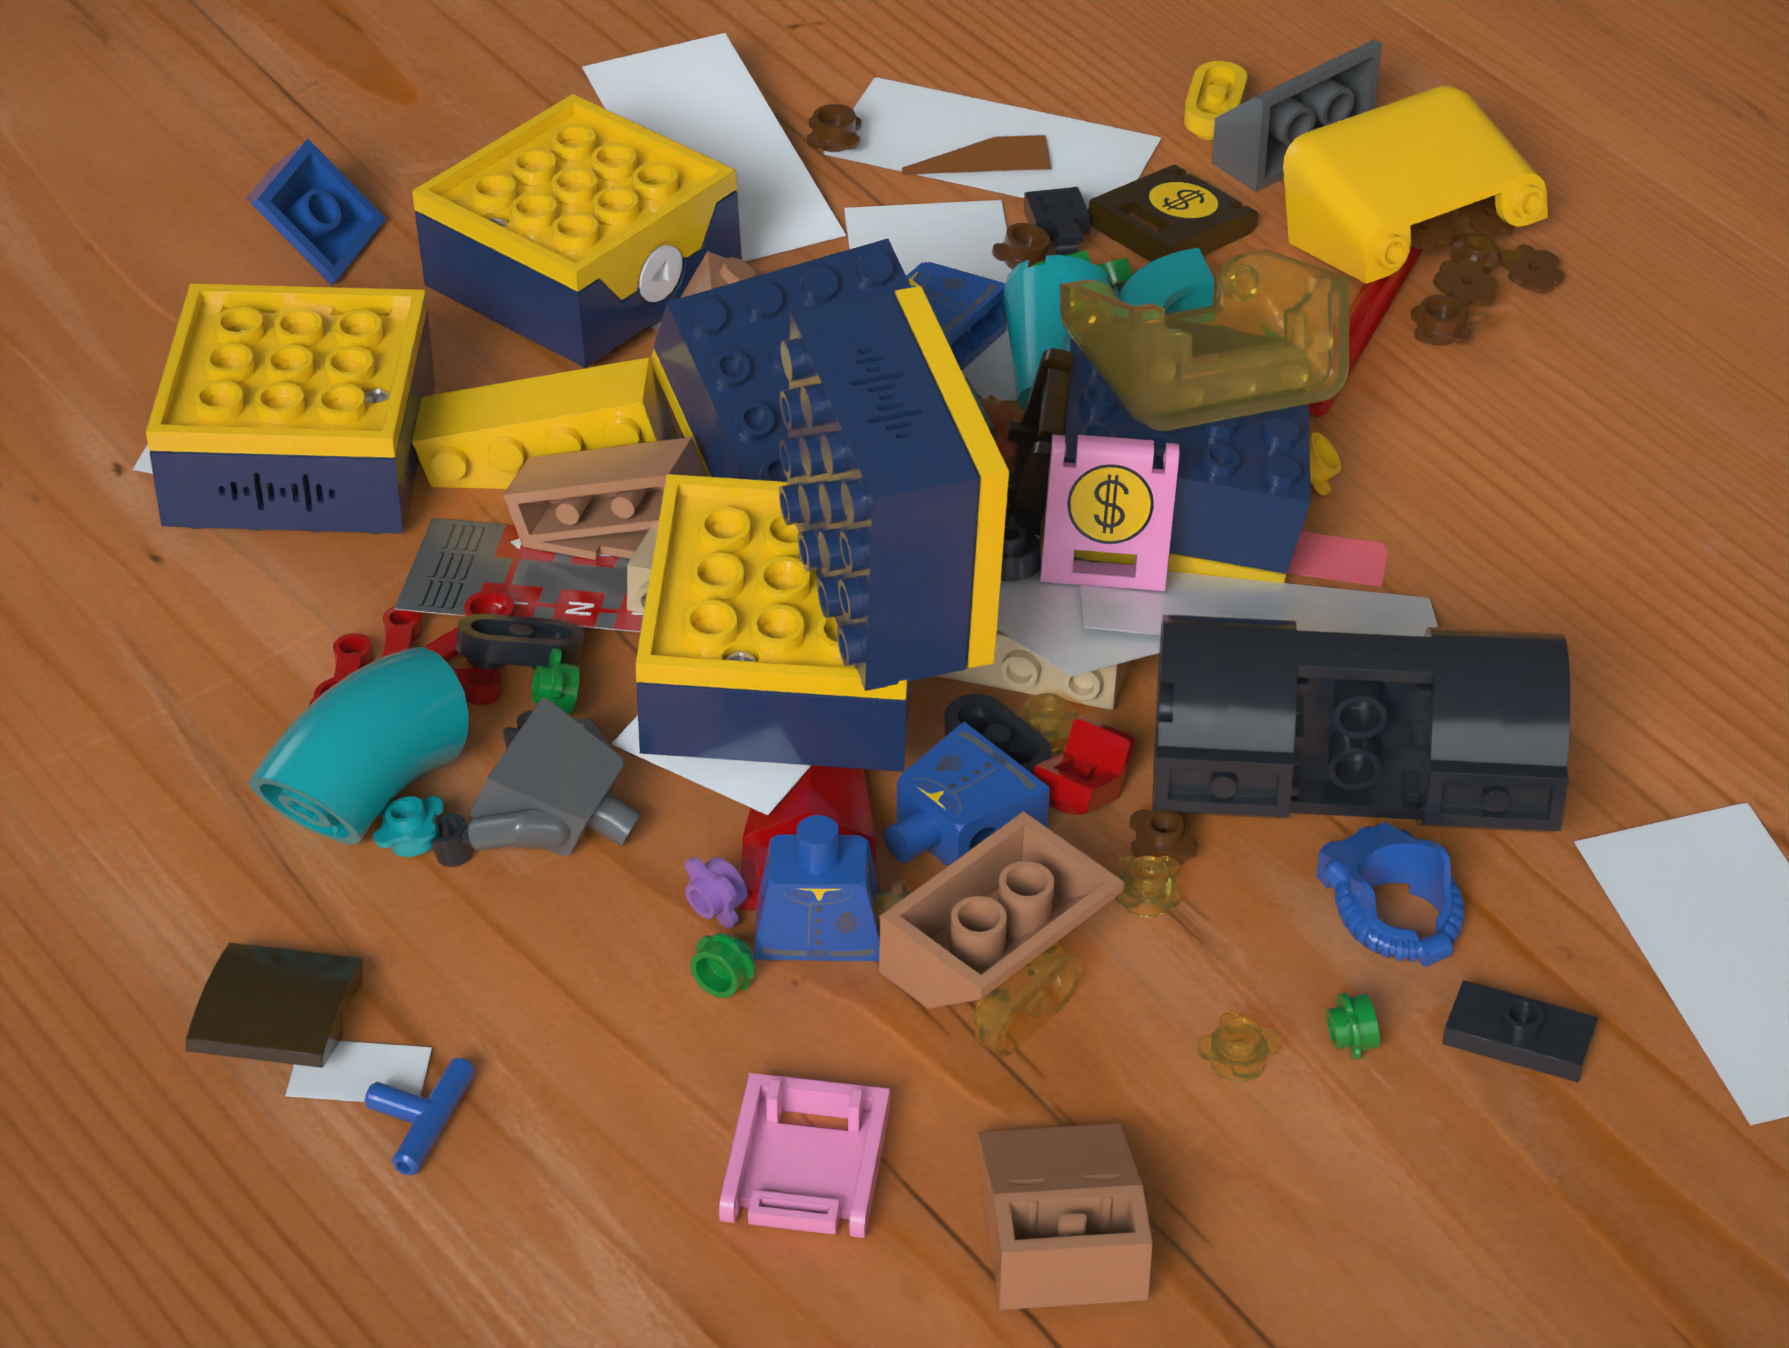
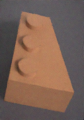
(596, 497)

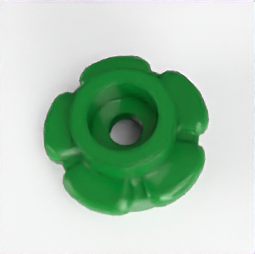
(722, 965)
(1353, 1024)

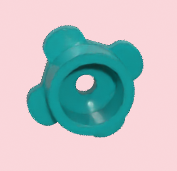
(409, 825)

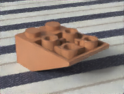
(1065, 1216)

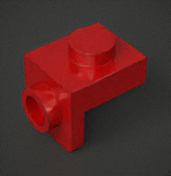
(1089, 768)

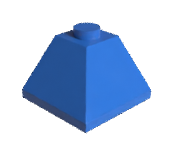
(316, 209)

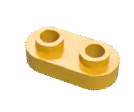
(1213, 91)

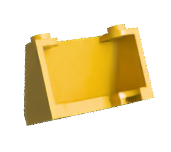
(1379, 172)

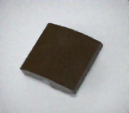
(274, 1005)

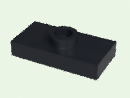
(1520, 1031)

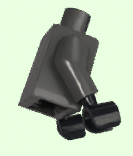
(542, 791)

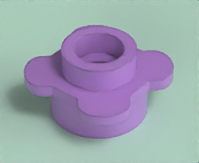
(715, 889)

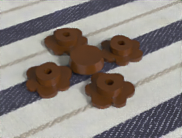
(1476, 256)

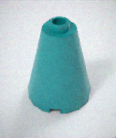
(1034, 312)

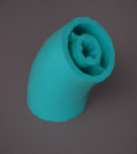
(365, 744)

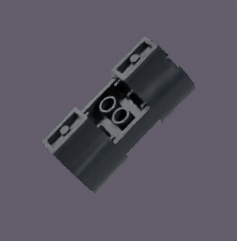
(1362, 724)

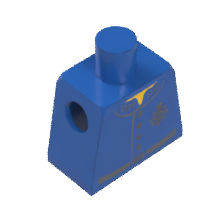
(966, 308)
(961, 797)
(817, 897)

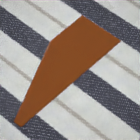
(992, 154)

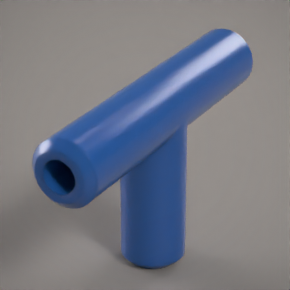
(425, 1114)

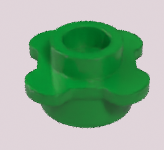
(556, 682)

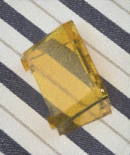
(1262, 348)

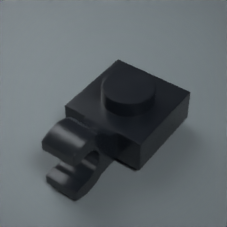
(1061, 215)

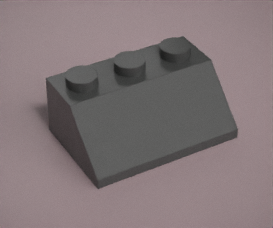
(1257, 133)

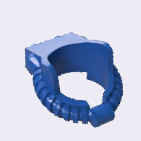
(1392, 856)

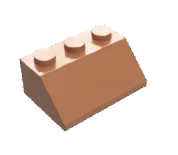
(990, 914)

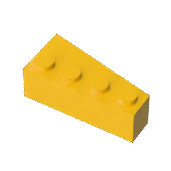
(491, 430)

